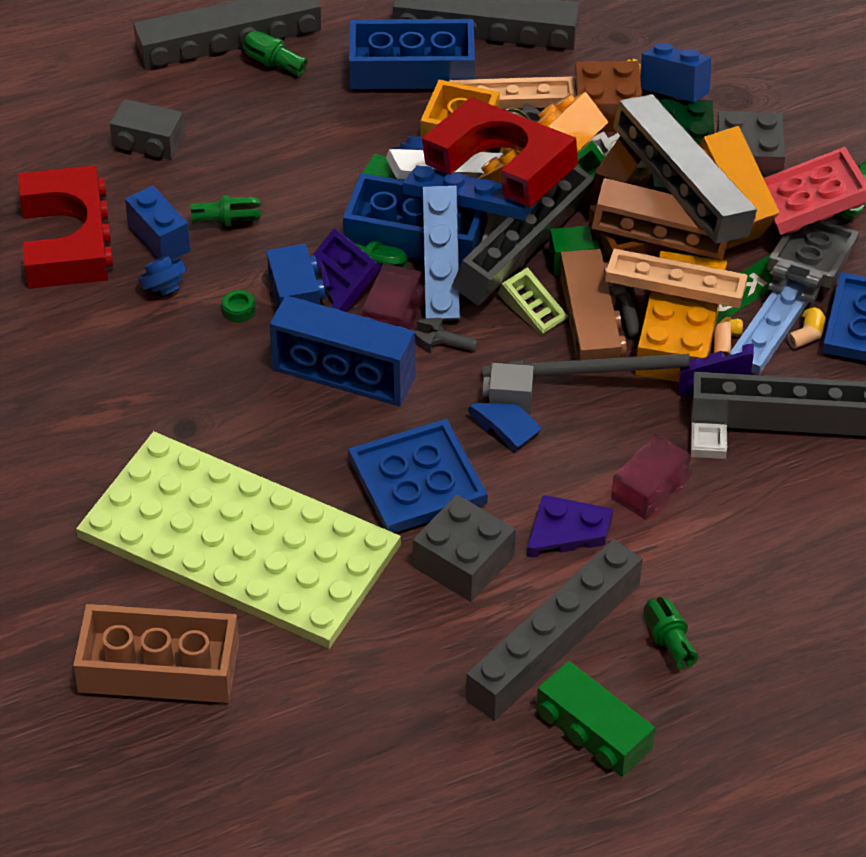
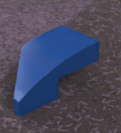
(507, 421)

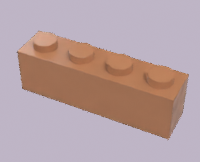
(651, 218)
(590, 306)

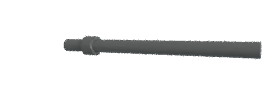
(603, 365)

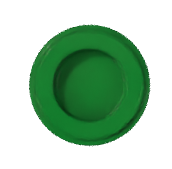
(238, 306)

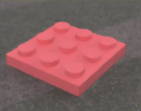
(816, 190)

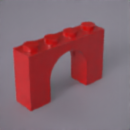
(478, 126)
(76, 256)

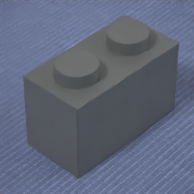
(147, 129)

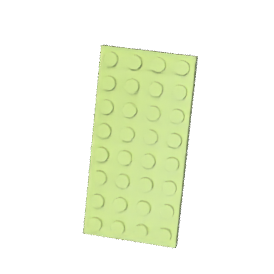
(240, 538)

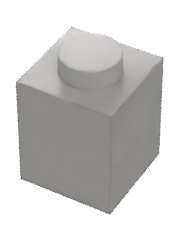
(510, 385)

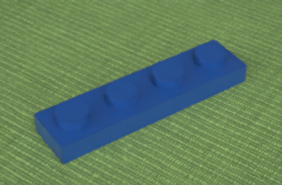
(471, 191)

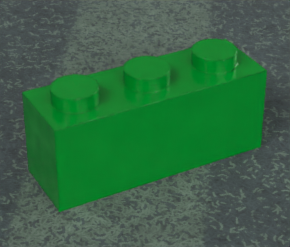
(595, 719)

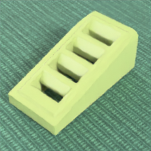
(527, 281)

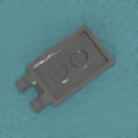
(811, 257)

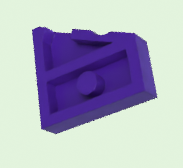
(344, 269)
(716, 363)
(568, 526)

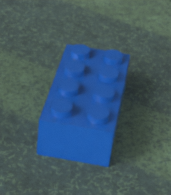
(410, 53)
(395, 219)
(343, 350)

